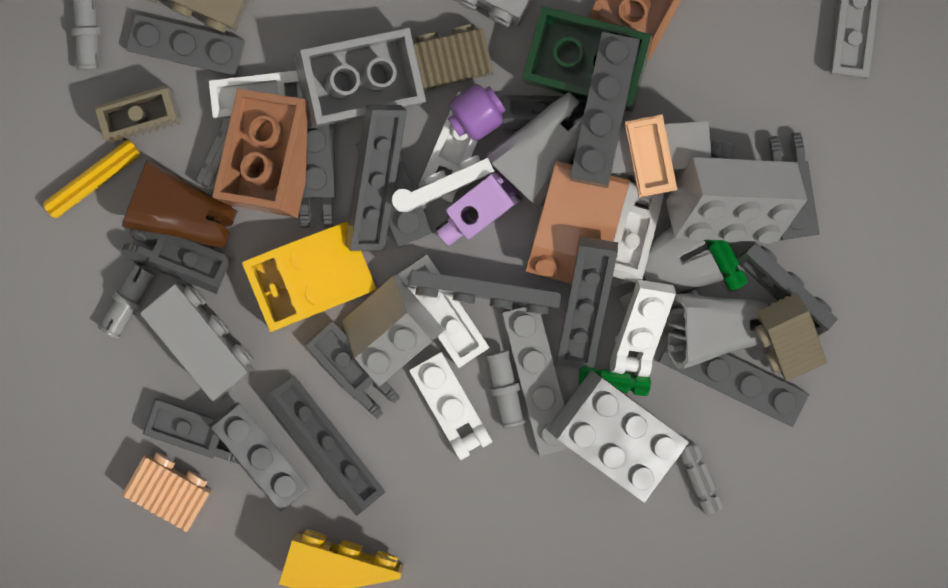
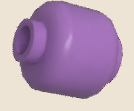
(476, 112)

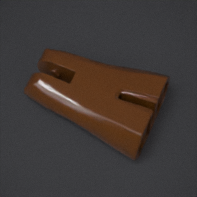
(177, 209)

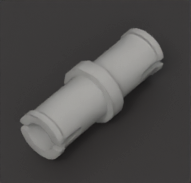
(86, 34)
(126, 301)
(505, 389)

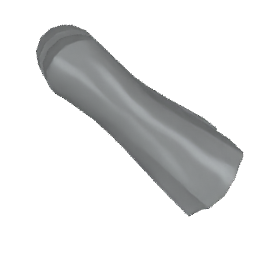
(532, 151)
(677, 263)
(710, 327)

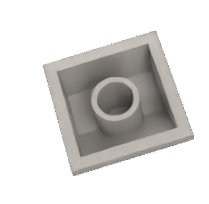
(389, 330)

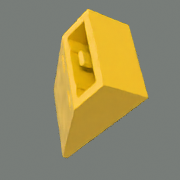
(307, 277)
(323, 564)

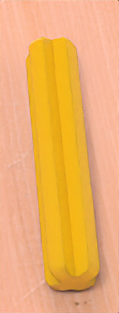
(91, 179)

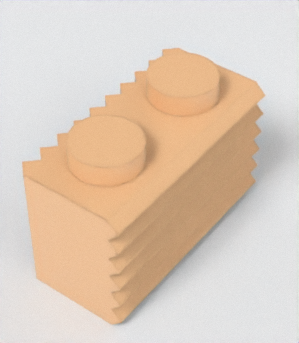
(167, 491)

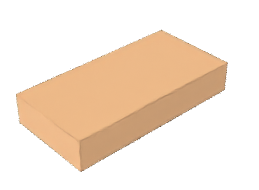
(650, 156)

